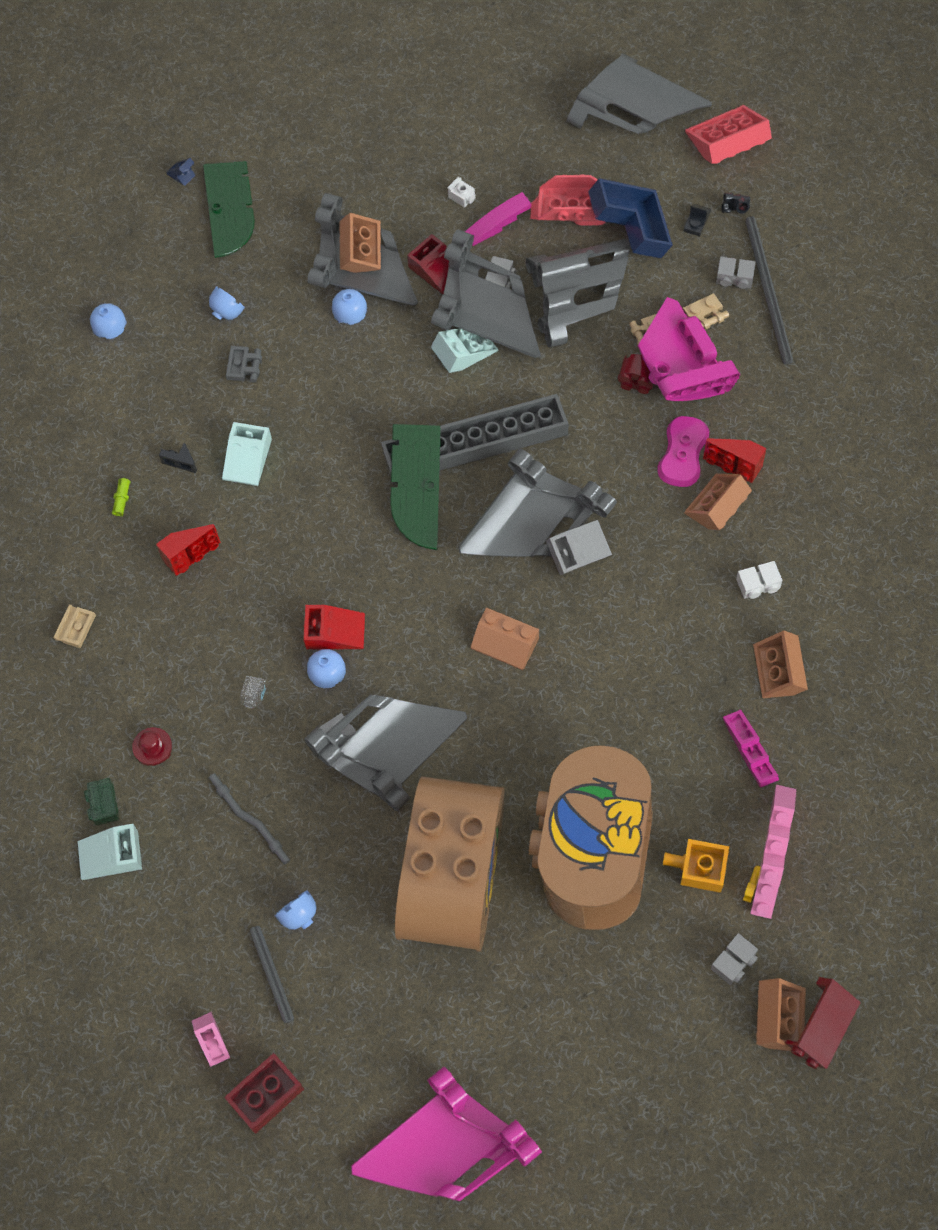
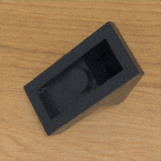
(697, 219)
(182, 460)

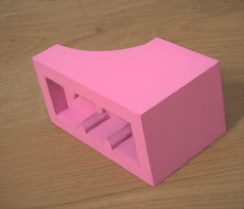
(210, 1039)

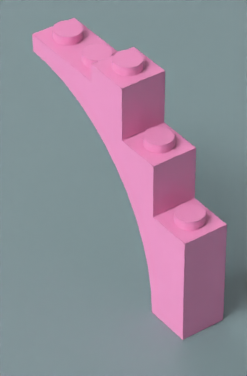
(774, 851)

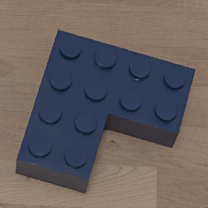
(637, 210)

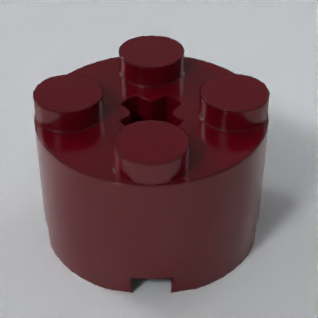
(635, 374)

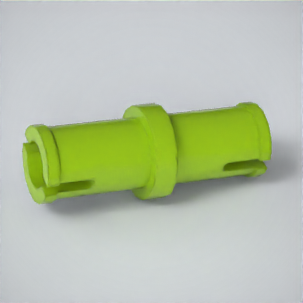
(121, 497)

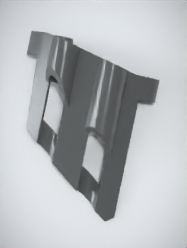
(565, 275)

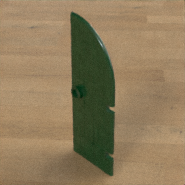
(227, 201)
(417, 473)

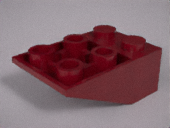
(429, 262)

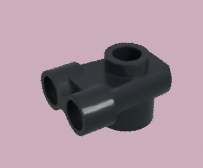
(735, 202)

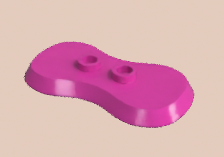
(681, 461)

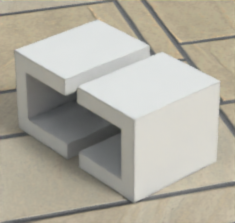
(754, 583)

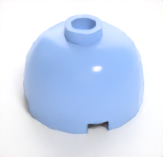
(224, 305)
(349, 306)
(107, 321)
(326, 668)
(298, 912)

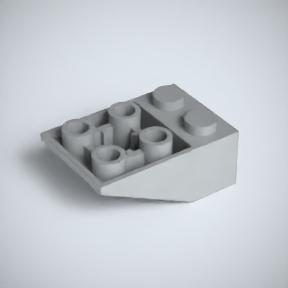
(578, 547)

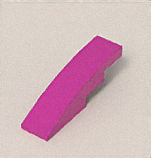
(498, 218)
(750, 748)

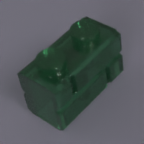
(102, 801)

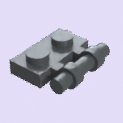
(238, 361)

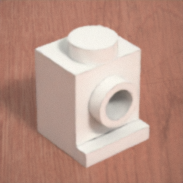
(461, 192)

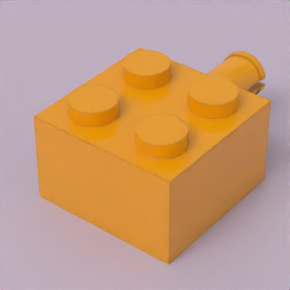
(701, 865)

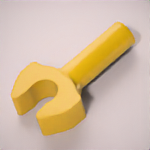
(750, 890)

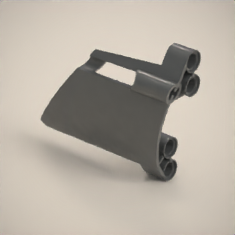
(635, 91)
(388, 282)
(481, 304)
(530, 511)
(386, 745)

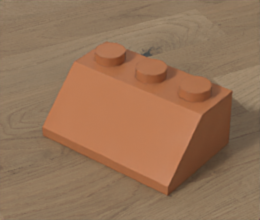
(359, 244)
(719, 500)
(505, 639)
(780, 665)
(780, 1013)

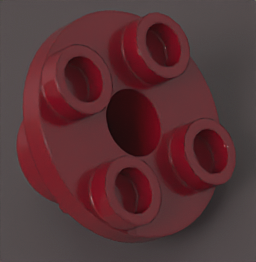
(152, 746)

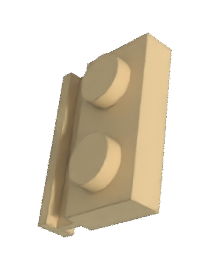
(74, 626)

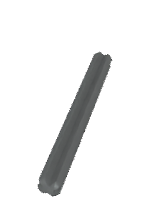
(271, 974)

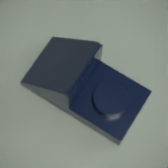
(181, 171)

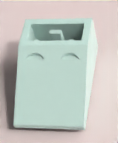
(461, 349)
(246, 453)
(110, 852)

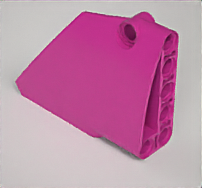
(684, 357)

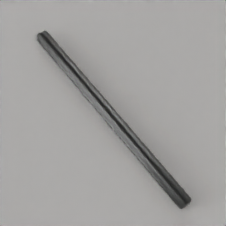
(769, 291)

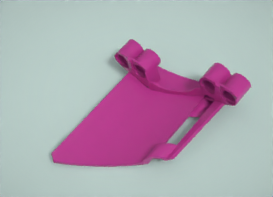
(444, 1143)

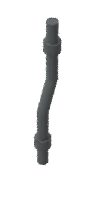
(274, 845)

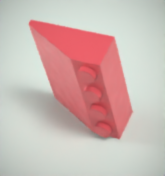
(729, 134)

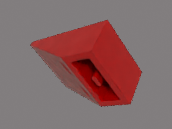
(735, 456)
(187, 546)
(333, 628)

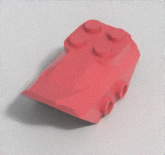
(566, 200)

